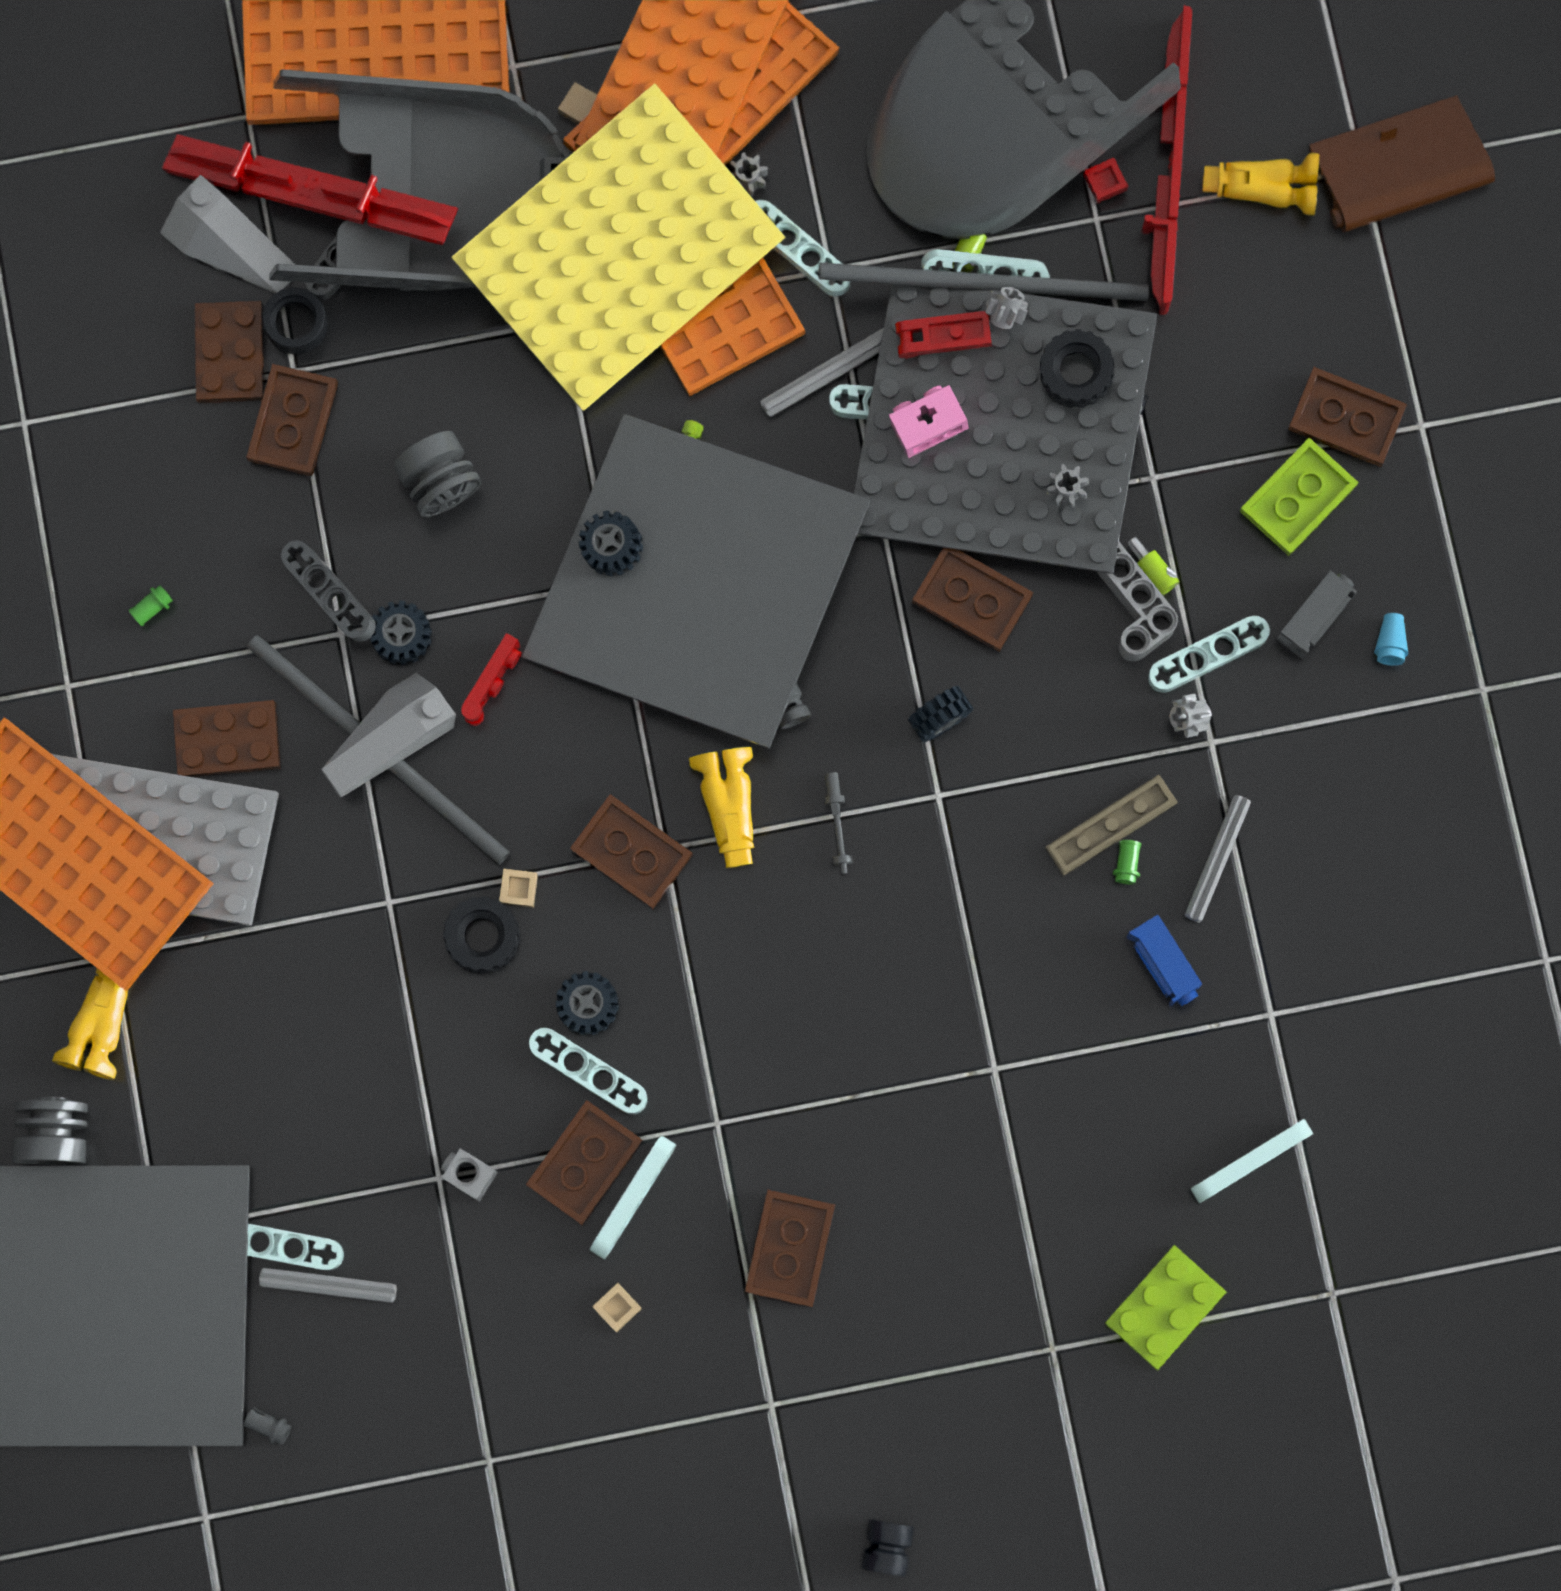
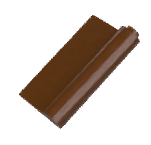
(1402, 163)

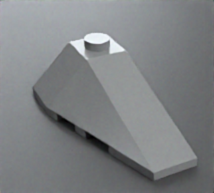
(218, 233)
(396, 727)

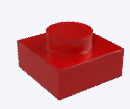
(1105, 180)

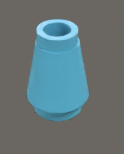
(1392, 640)

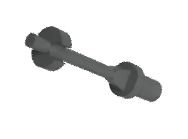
(834, 800)

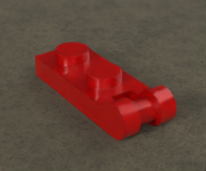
(944, 334)
(490, 680)

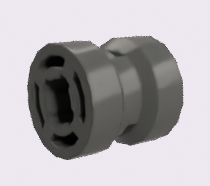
(795, 711)

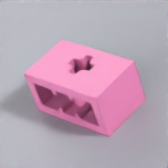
(915, 433)

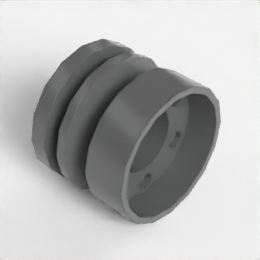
(437, 473)
(50, 1132)

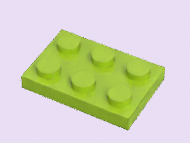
(1299, 496)
(1165, 1307)

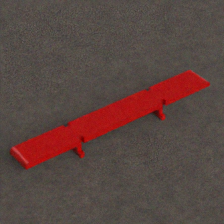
(1168, 187)
(310, 189)

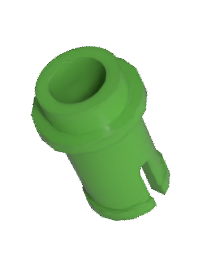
(151, 605)
(1127, 862)

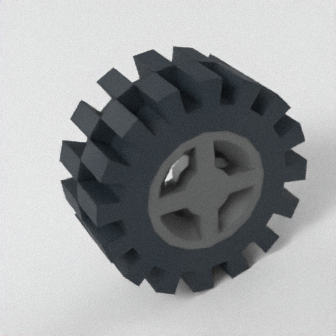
(602, 535)
(399, 620)
(940, 714)
(585, 988)

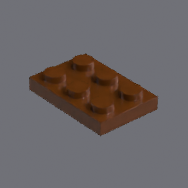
(229, 351)
(1347, 416)
(292, 420)
(972, 597)
(226, 739)
(631, 851)
(584, 1162)
(790, 1248)

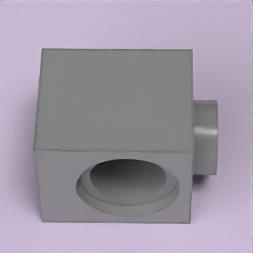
(482, 1180)

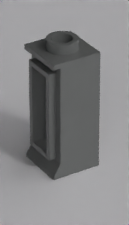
(1317, 614)

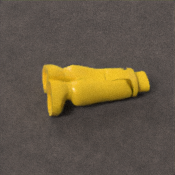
(1266, 182)
(728, 802)
(97, 1024)

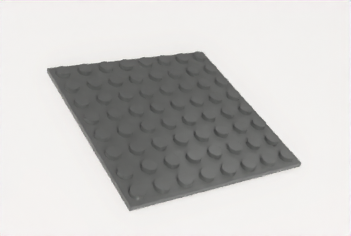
(992, 480)
(724, 585)
(123, 1305)

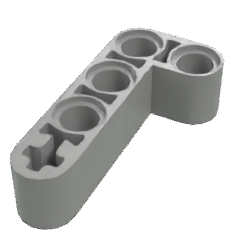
(1142, 613)

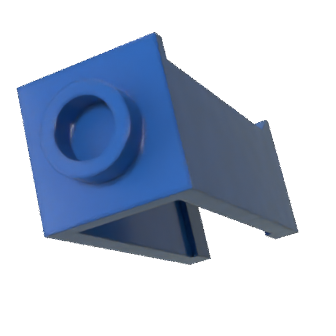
(1165, 961)

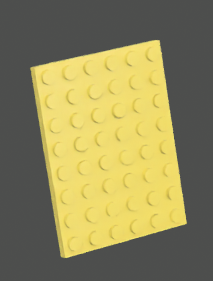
(618, 247)

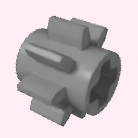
(751, 165)
(1006, 307)
(1075, 480)
(1190, 715)

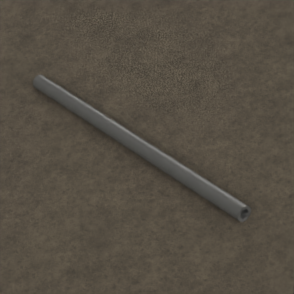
(982, 281)
(401, 769)

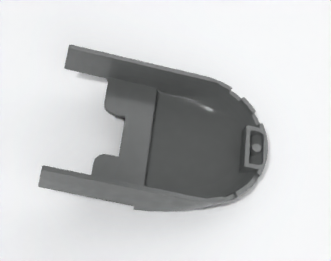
(982, 132)
(435, 143)

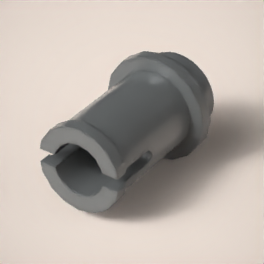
(267, 1426)

